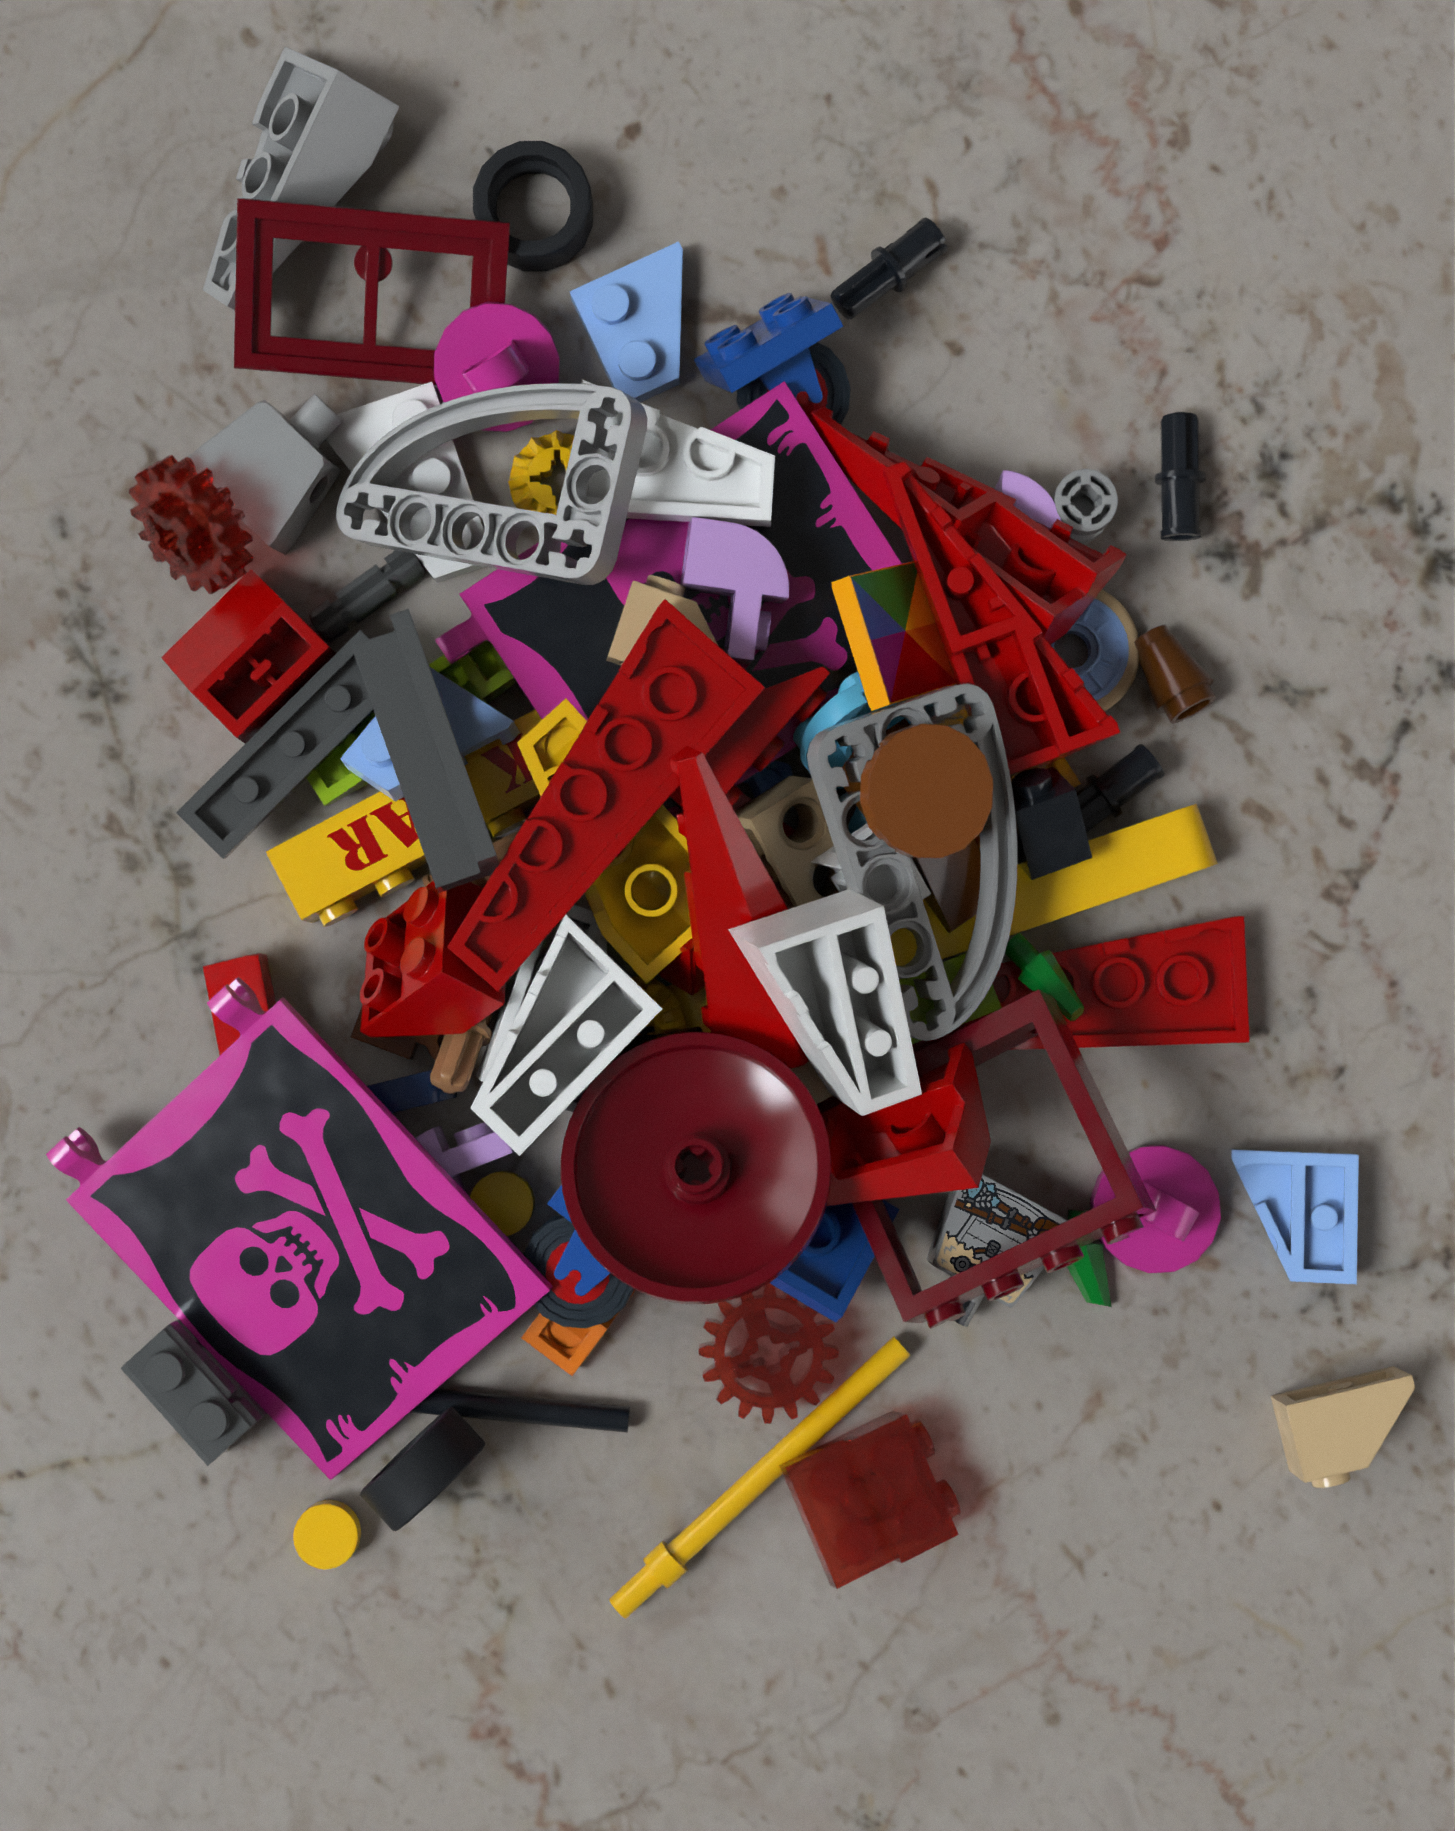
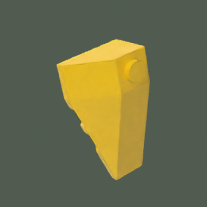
(643, 891)

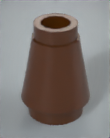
(1173, 675)

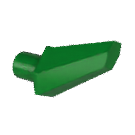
(1044, 973)
(1091, 1271)

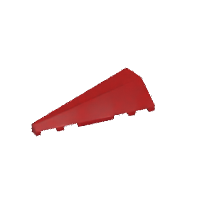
(1038, 564)
(994, 640)
(724, 891)
(914, 1145)

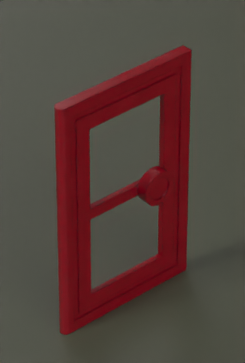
(375, 232)

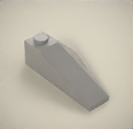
(311, 150)

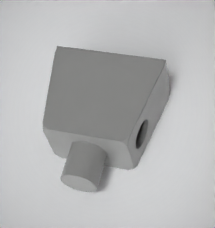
(274, 467)

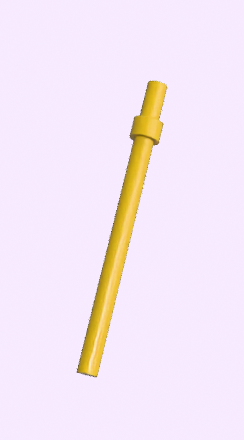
(667, 1561)

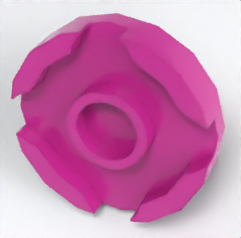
(494, 349)
(1184, 1216)

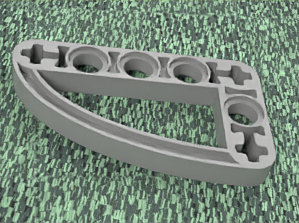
(576, 519)
(906, 908)

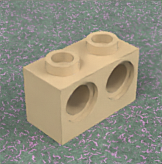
(790, 857)

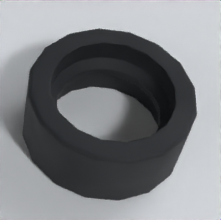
(537, 158)
(423, 1469)

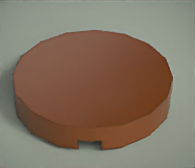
(927, 791)

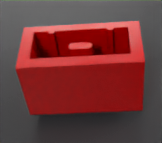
(247, 656)
(412, 976)

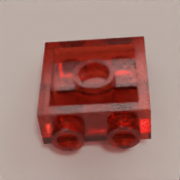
(872, 1497)

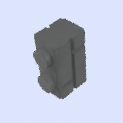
(193, 1391)

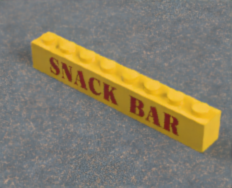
(377, 842)

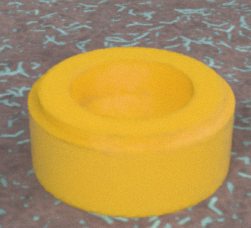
(505, 1200)
(327, 1534)

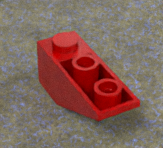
(754, 734)

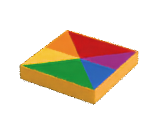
(892, 634)

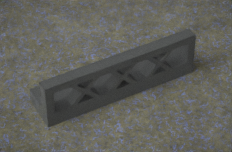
(281, 754)
(425, 755)

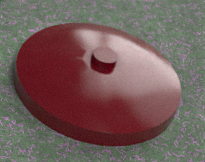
(696, 1168)

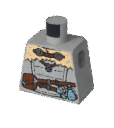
(982, 1225)

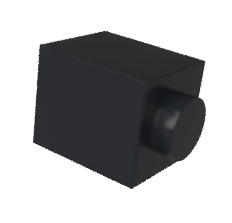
(1047, 822)

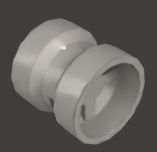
(1086, 518)

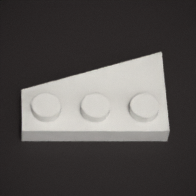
(433, 473)
(693, 475)

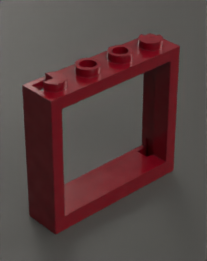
(1054, 1248)

